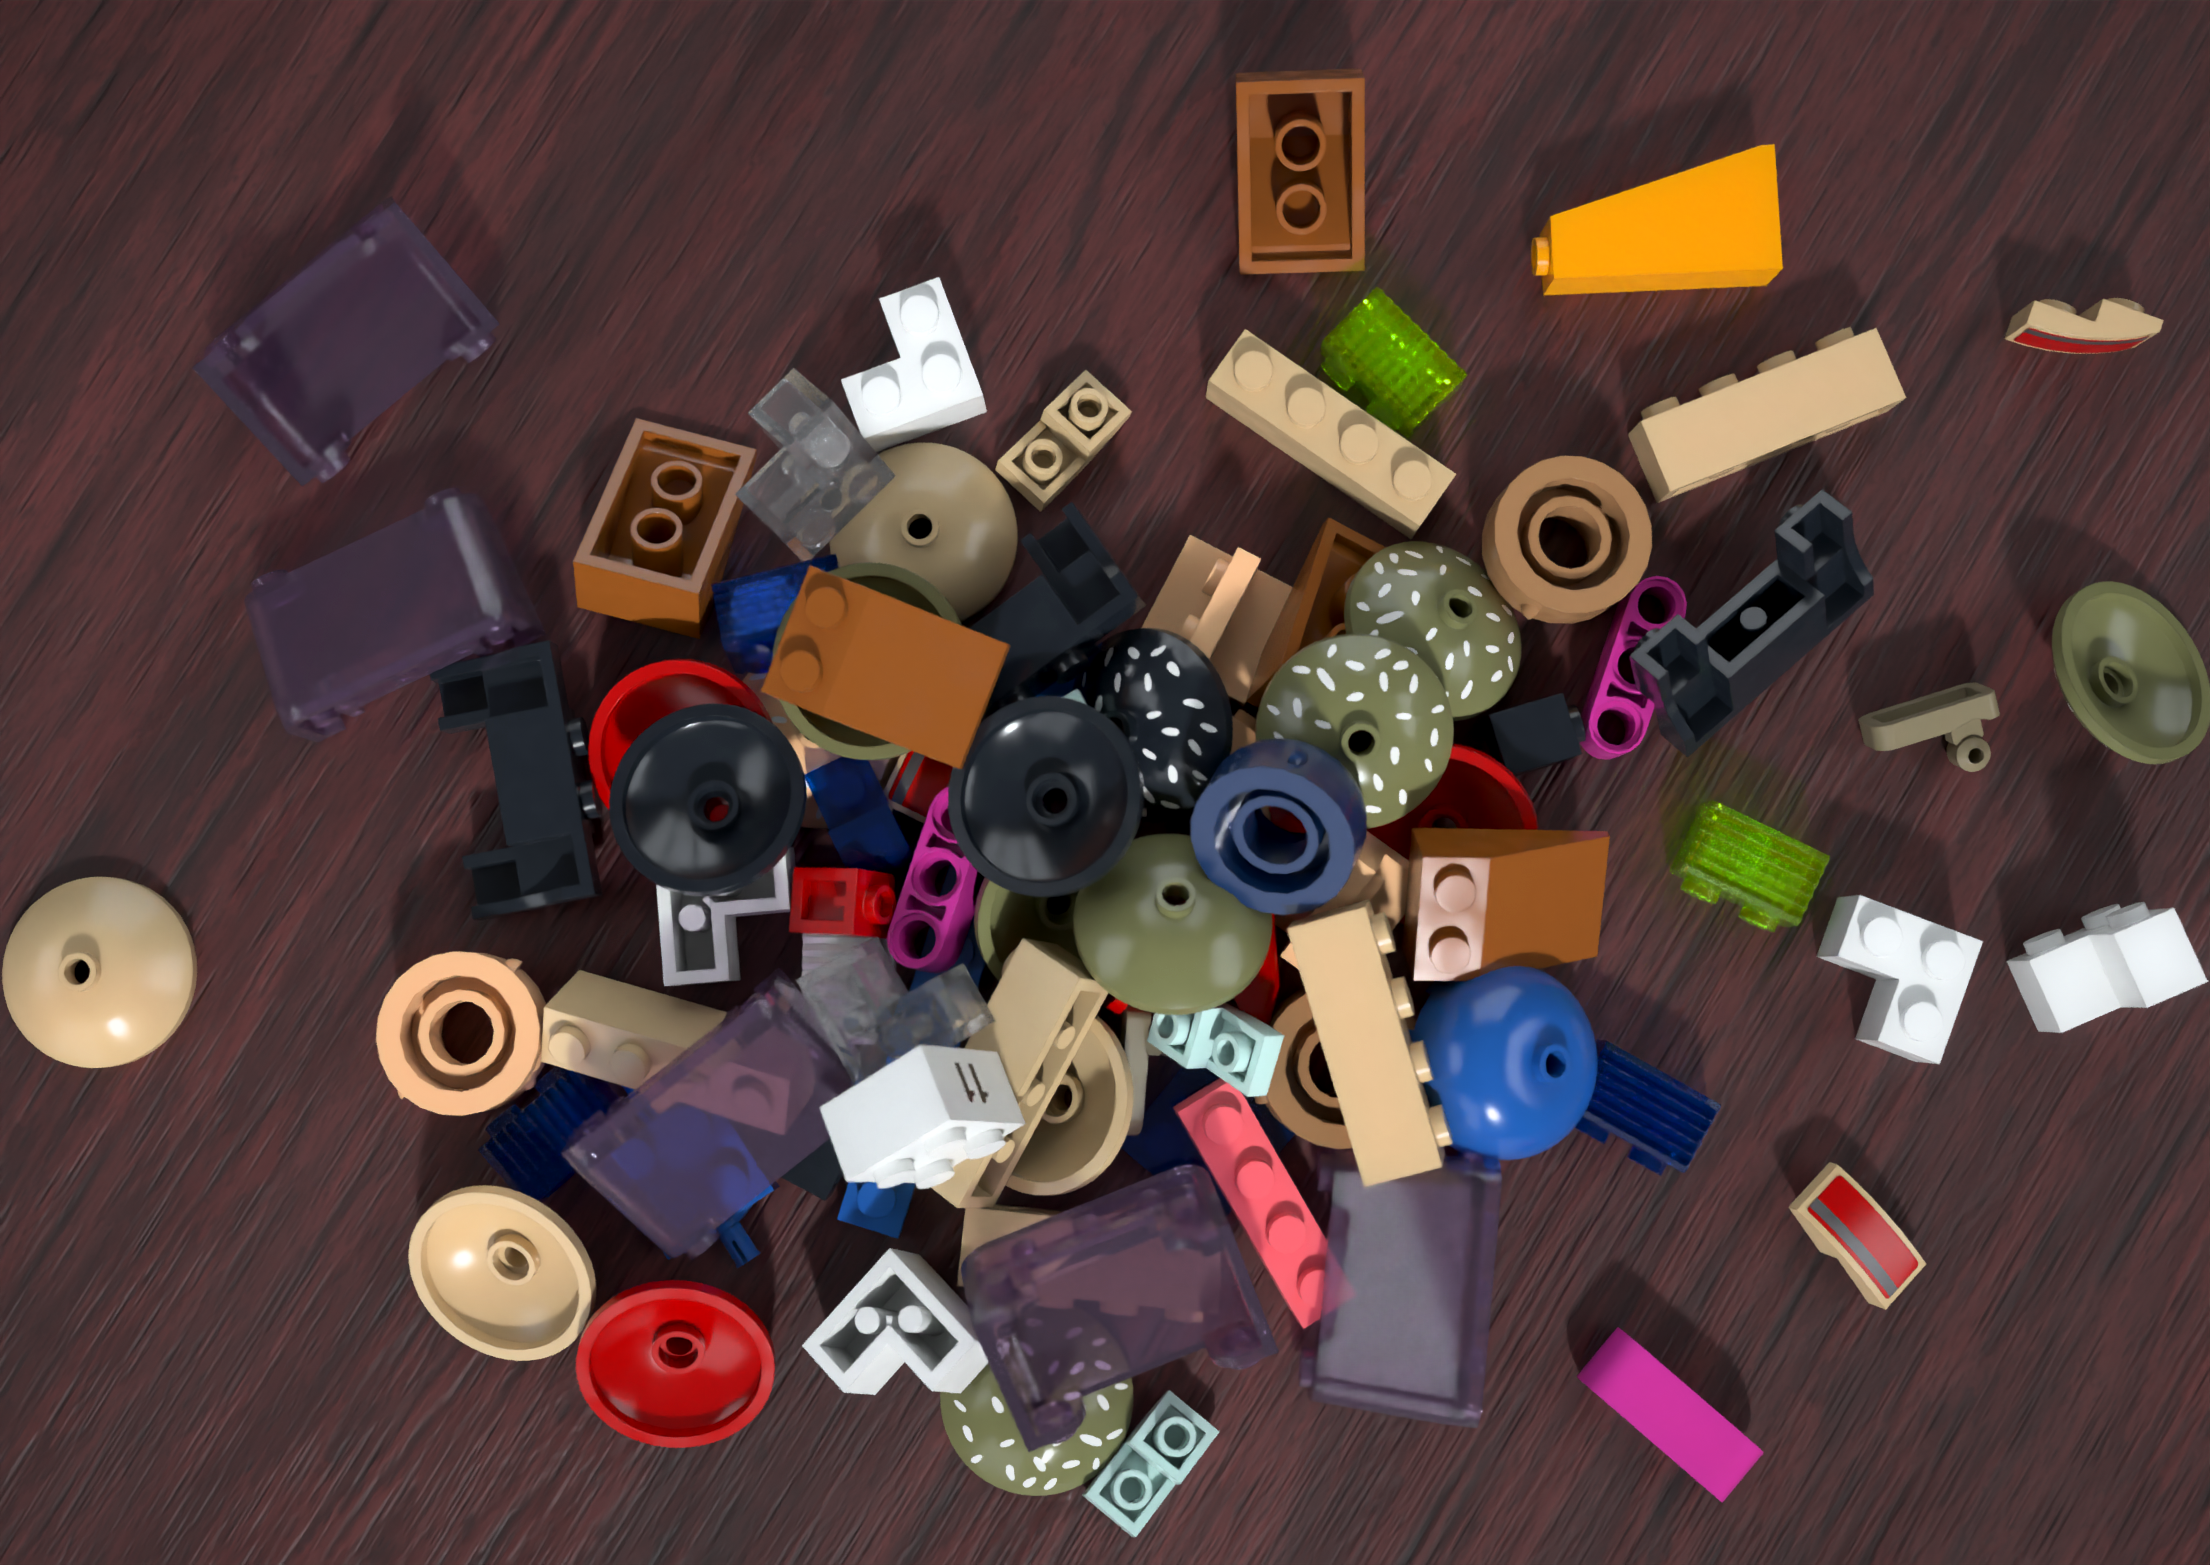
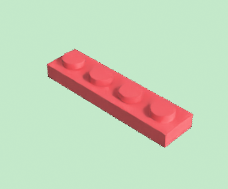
(1259, 1194)

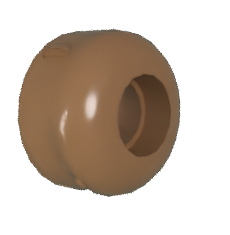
(1603, 512)
(1291, 1093)

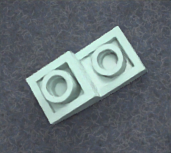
(1223, 1041)
(1150, 1463)

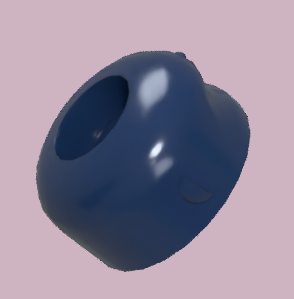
(1262, 862)

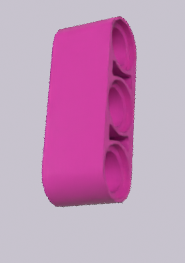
(1608, 689)
(921, 904)
(1670, 1414)

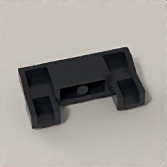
(1059, 619)
(1715, 670)
(537, 775)

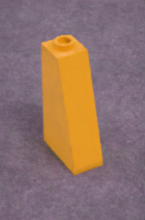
(1671, 234)

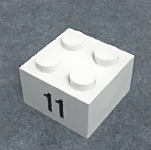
(922, 1117)

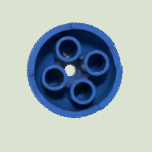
(1507, 1061)

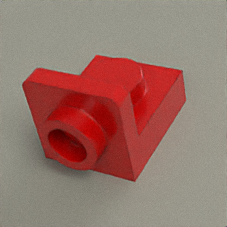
(842, 902)

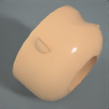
(413, 1044)

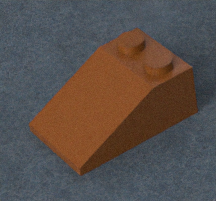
(1301, 171)
(663, 528)
(1316, 606)
(885, 667)
(1501, 900)

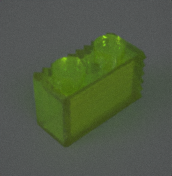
(1390, 364)
(1749, 866)

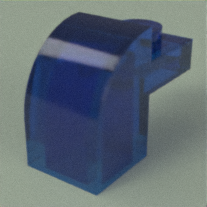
(861, 817)

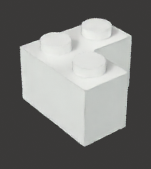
(929, 382)
(701, 931)
(2112, 963)
(1917, 973)
(898, 1317)

